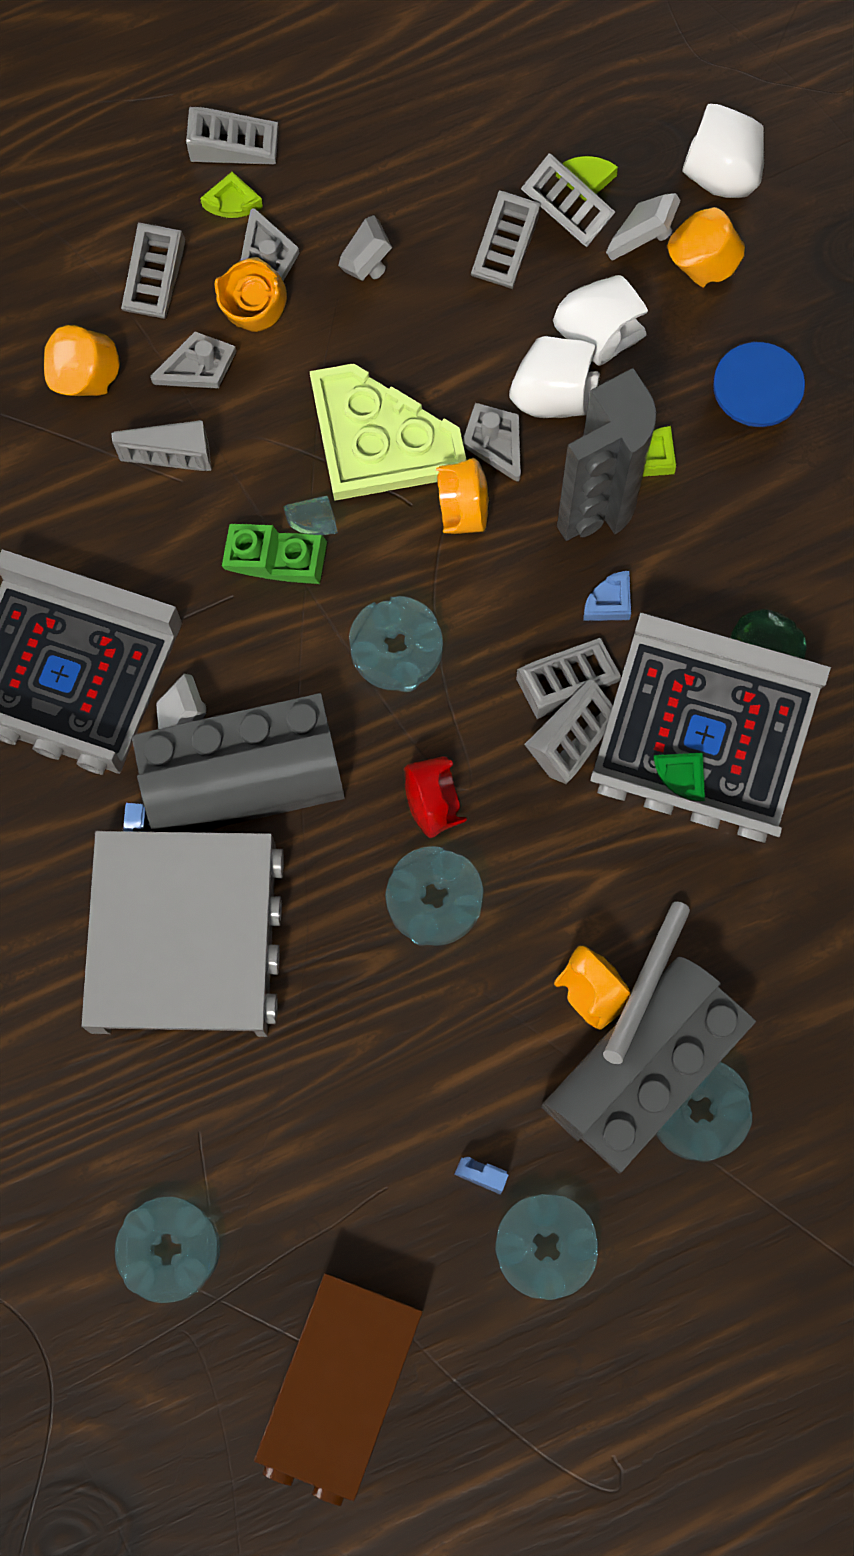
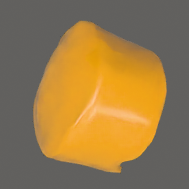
(707, 247)
(251, 294)
(80, 362)
(463, 497)
(593, 987)

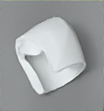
(726, 153)
(603, 316)
(555, 378)

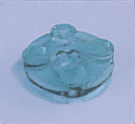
(387, 619)
(424, 922)
(726, 1130)
(576, 1246)
(188, 1271)

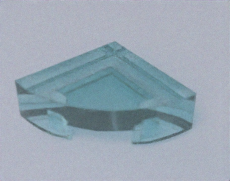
(311, 516)

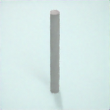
(646, 983)

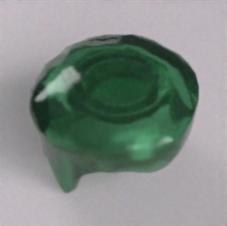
(771, 631)

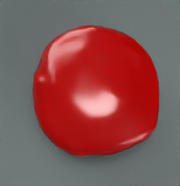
(432, 795)

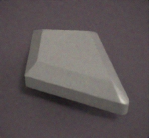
(647, 221)
(268, 244)
(366, 251)
(196, 363)
(495, 439)
(180, 704)

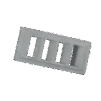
(218, 151)
(540, 178)
(518, 208)
(161, 237)
(168, 445)
(529, 676)
(554, 732)

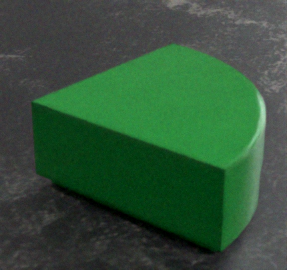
(682, 774)

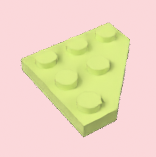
(378, 435)

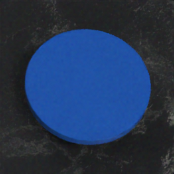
(758, 384)

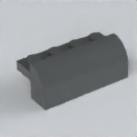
(609, 460)
(237, 766)
(673, 1051)

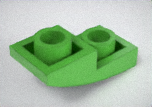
(274, 555)

